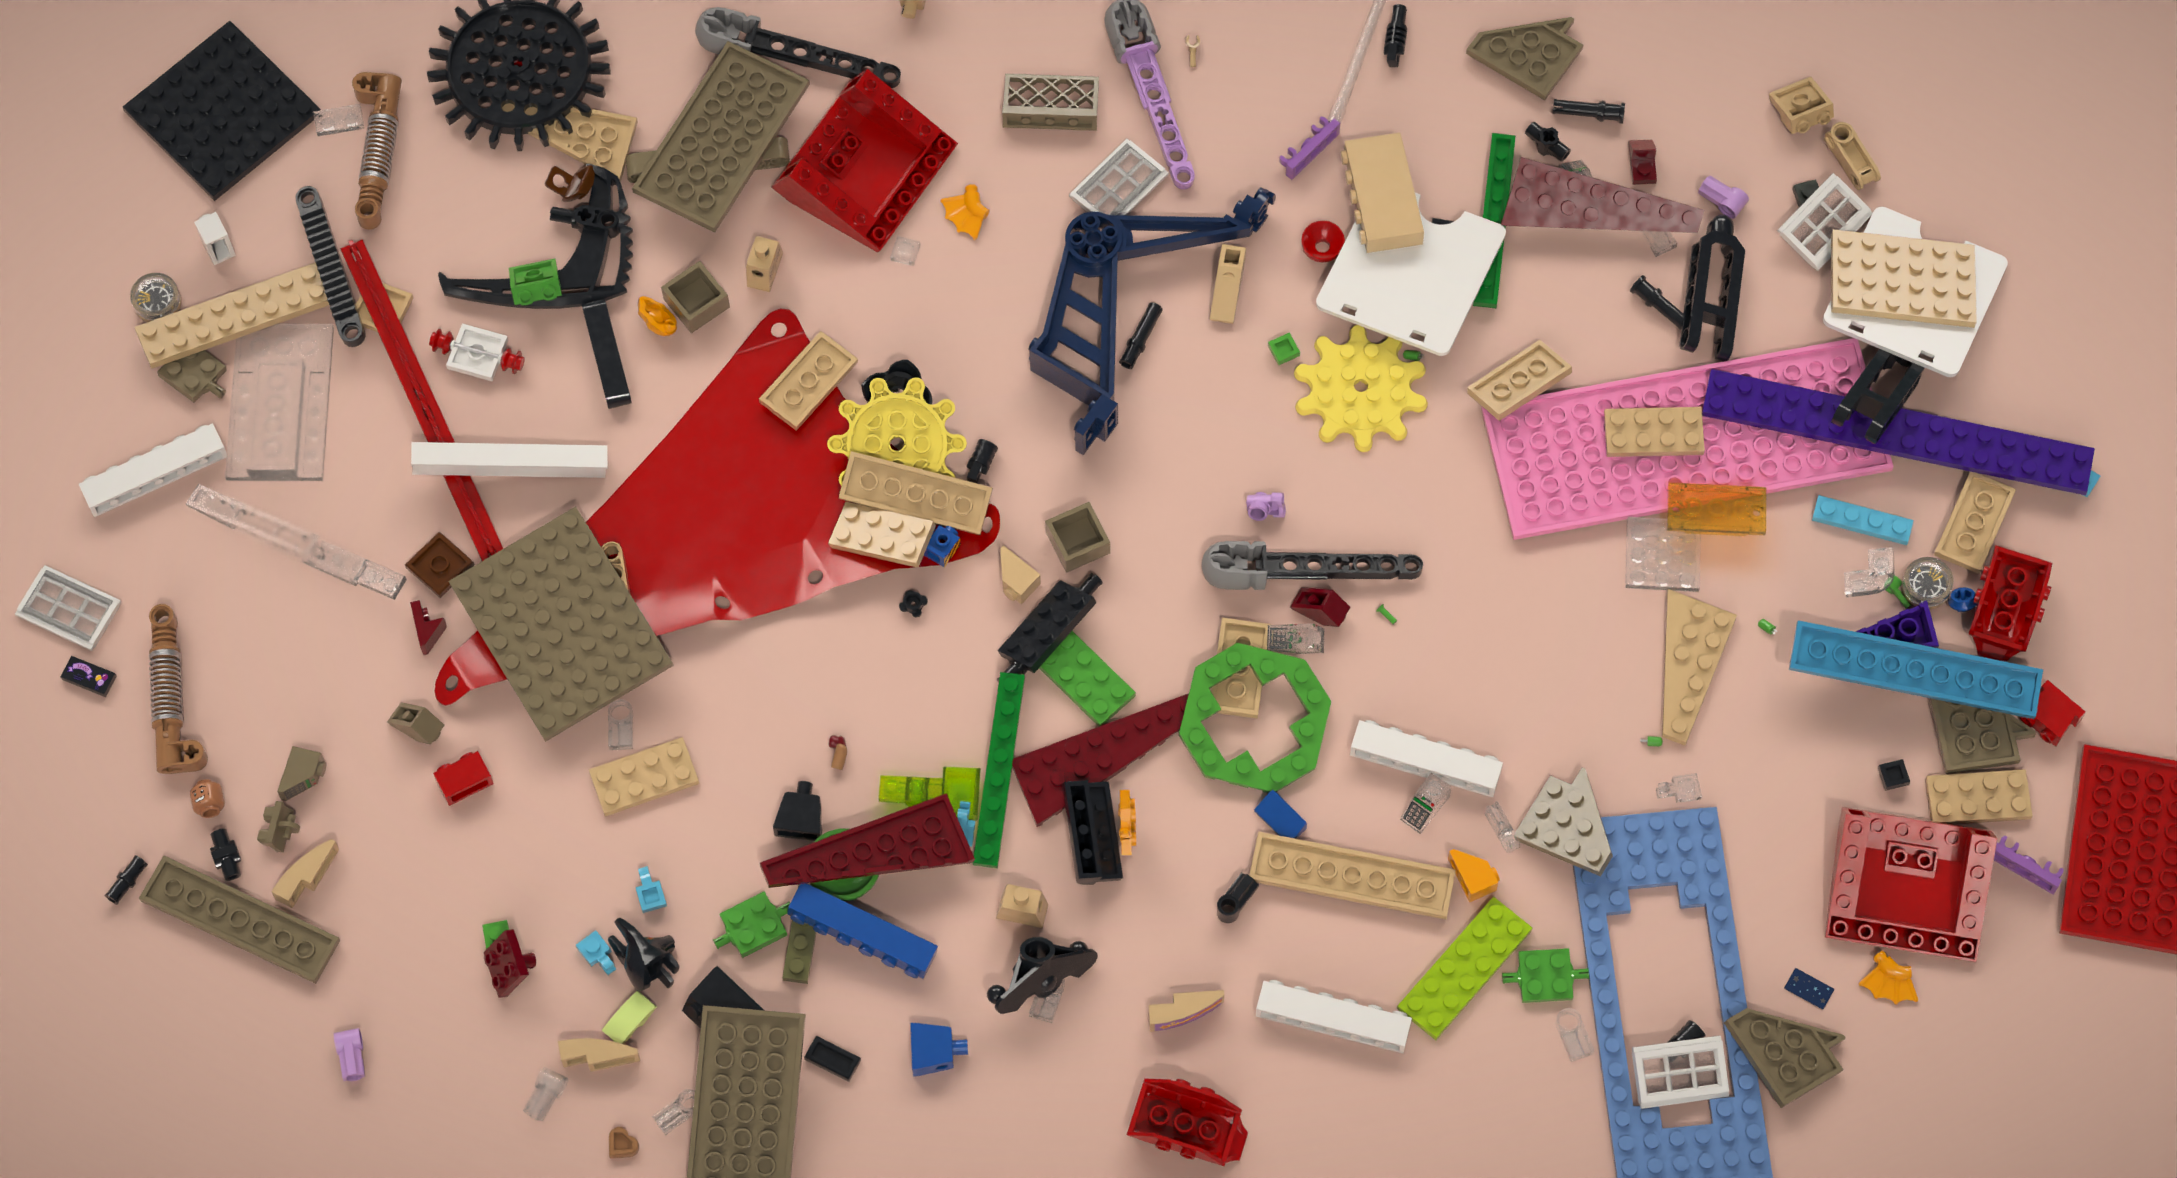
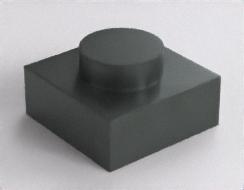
(1804, 190)

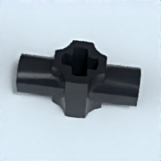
(1548, 141)
(225, 854)

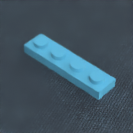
(1862, 520)

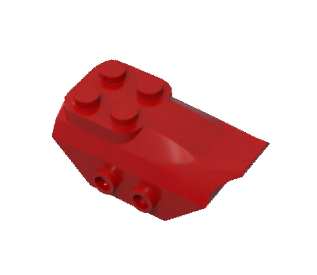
(2009, 603)
(1188, 1121)

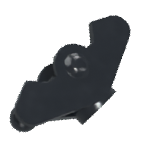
(1041, 971)

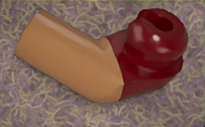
(840, 754)

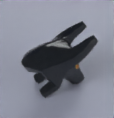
(644, 956)

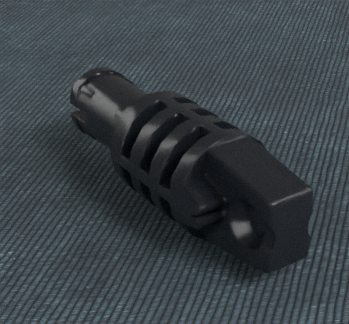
(1396, 36)

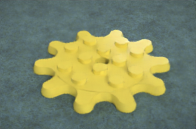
(1354, 411)
(902, 417)

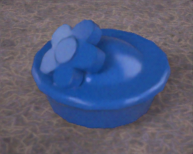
(1962, 599)

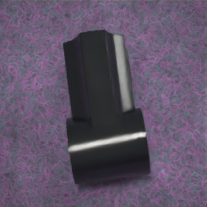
(1236, 896)

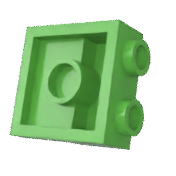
(535, 282)

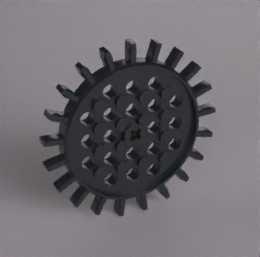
(518, 68)

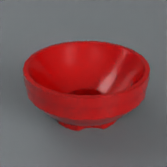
(1322, 232)

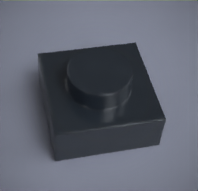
(1893, 774)

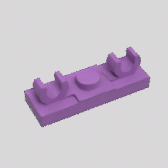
(1311, 147)
(2027, 867)

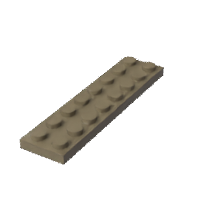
(239, 919)

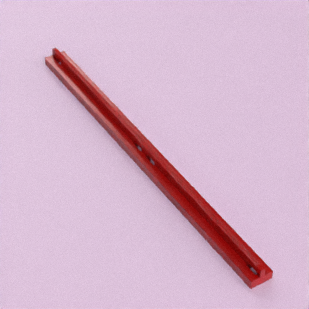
(412, 379)

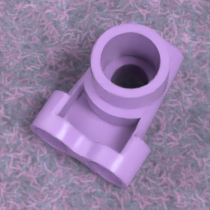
(1262, 505)

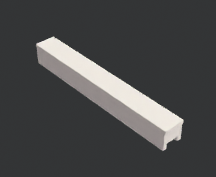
(509, 459)

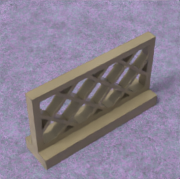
(1050, 116)

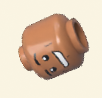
(207, 798)

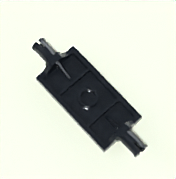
(1048, 625)

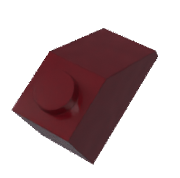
(1321, 606)

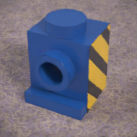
(942, 552)

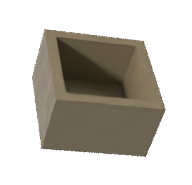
(695, 297)
(1077, 537)

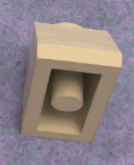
(1017, 576)

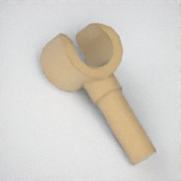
(1192, 49)

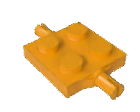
(1127, 822)

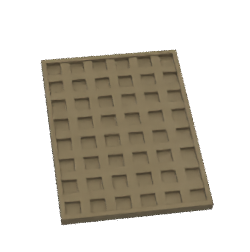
(560, 623)

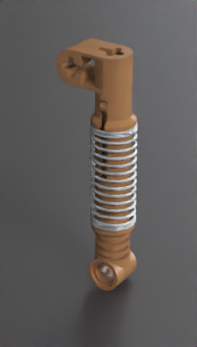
(378, 159)
(166, 698)

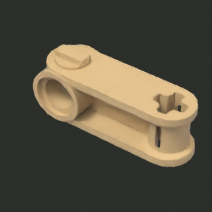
(1852, 155)

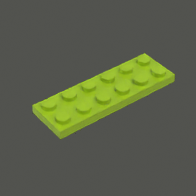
(1464, 968)

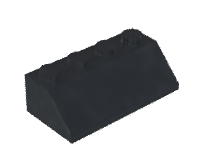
(719, 991)

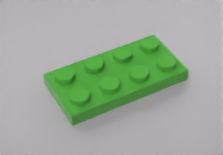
(1087, 680)

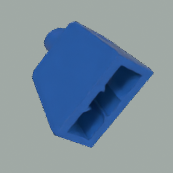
(934, 1048)

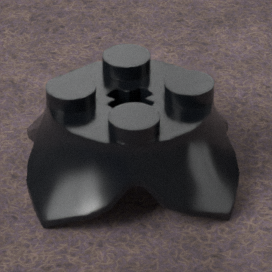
(896, 379)

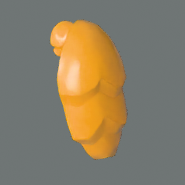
(657, 316)

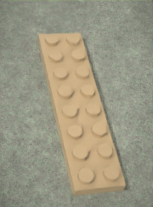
(232, 315)
(1352, 875)

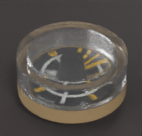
(155, 296)
(1927, 580)

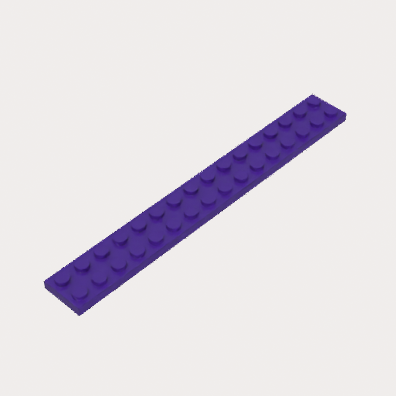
(1909, 435)

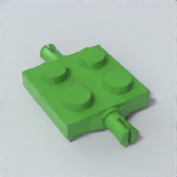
(752, 925)
(1545, 975)

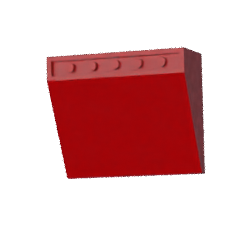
(865, 162)
(1910, 884)

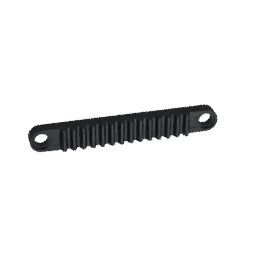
(330, 266)

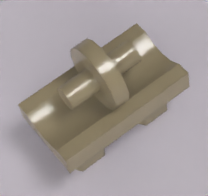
(280, 827)

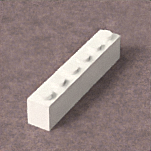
(153, 469)
(1421, 757)
(1333, 1016)

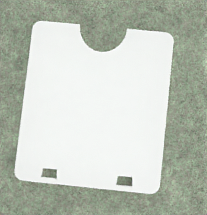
(1417, 286)
(1908, 339)

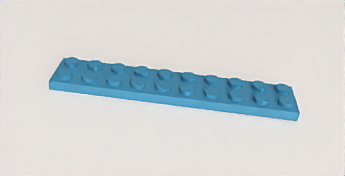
(1916, 669)

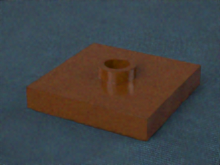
(438, 564)

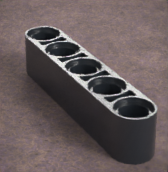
(606, 353)

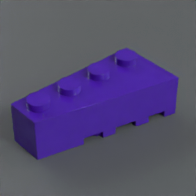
(1909, 625)

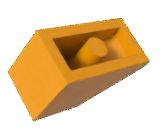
(1473, 874)

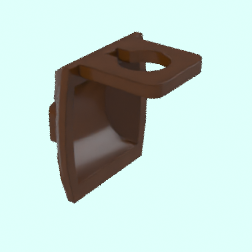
(578, 184)

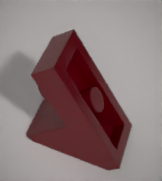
(1642, 161)
(427, 630)

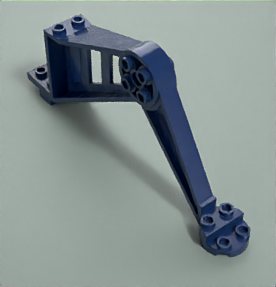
(1118, 242)

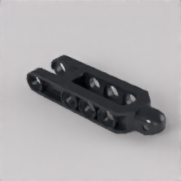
(1696, 310)
(1873, 405)

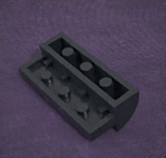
(1092, 832)

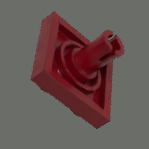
(507, 963)

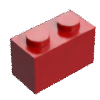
(463, 777)

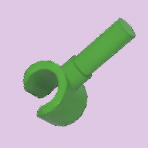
(1893, 589)

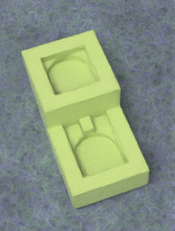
(629, 1018)

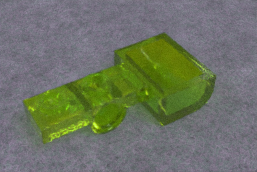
(957, 782)

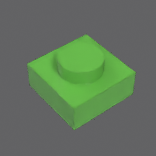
(1284, 348)
(493, 931)

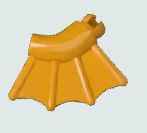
(966, 211)
(1890, 980)

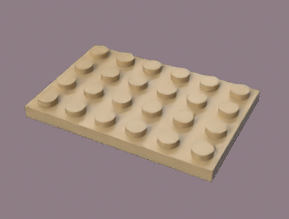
(1903, 278)

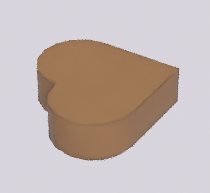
(621, 1144)

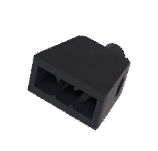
(799, 814)

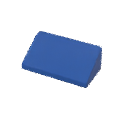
(1280, 816)

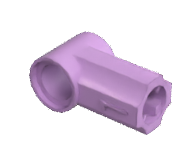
(1729, 200)
(349, 1048)

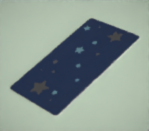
(1809, 988)

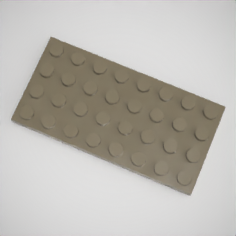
(721, 136)
(746, 1093)

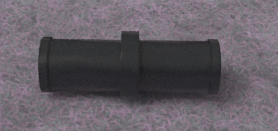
(126, 880)

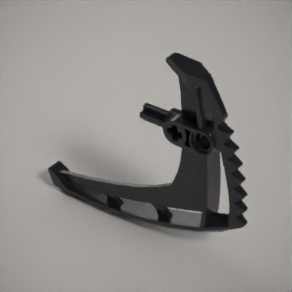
(586, 264)

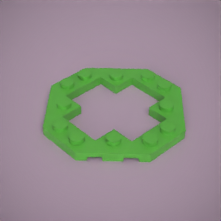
(1267, 667)

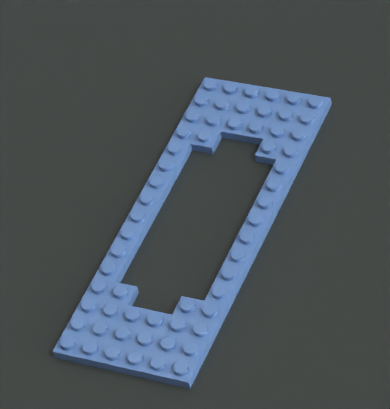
(1659, 852)

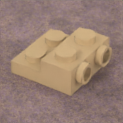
(1802, 105)

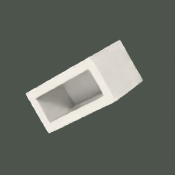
(214, 238)

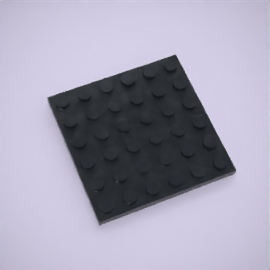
(222, 110)

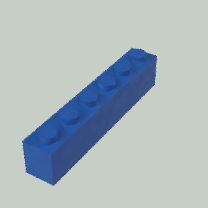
(862, 931)

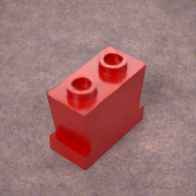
(2054, 714)

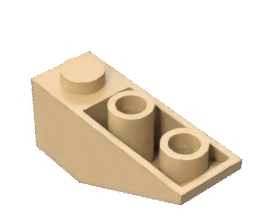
(1228, 283)

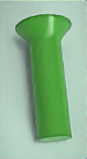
(1382, 610)

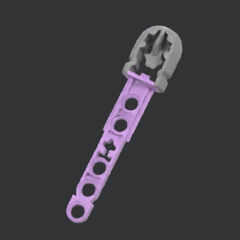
(1141, 58)

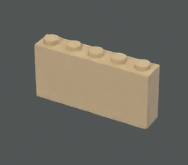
(1382, 192)

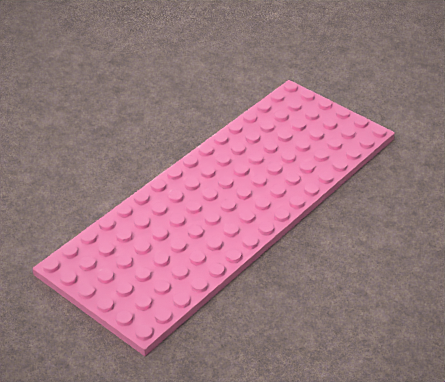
(1557, 464)

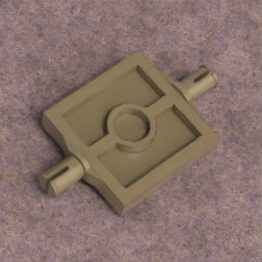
(194, 375)

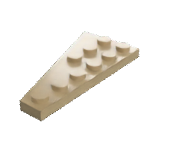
(595, 140)
(1692, 651)

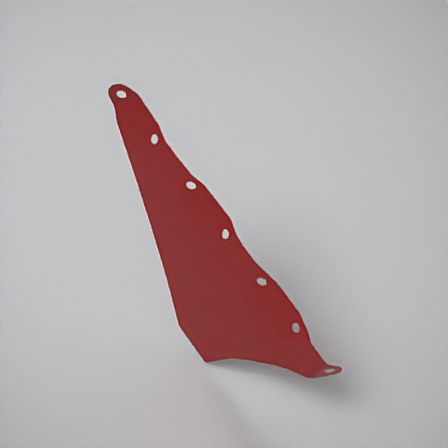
(728, 509)

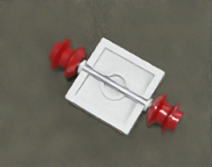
(476, 352)

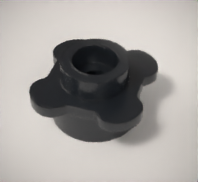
(911, 596)

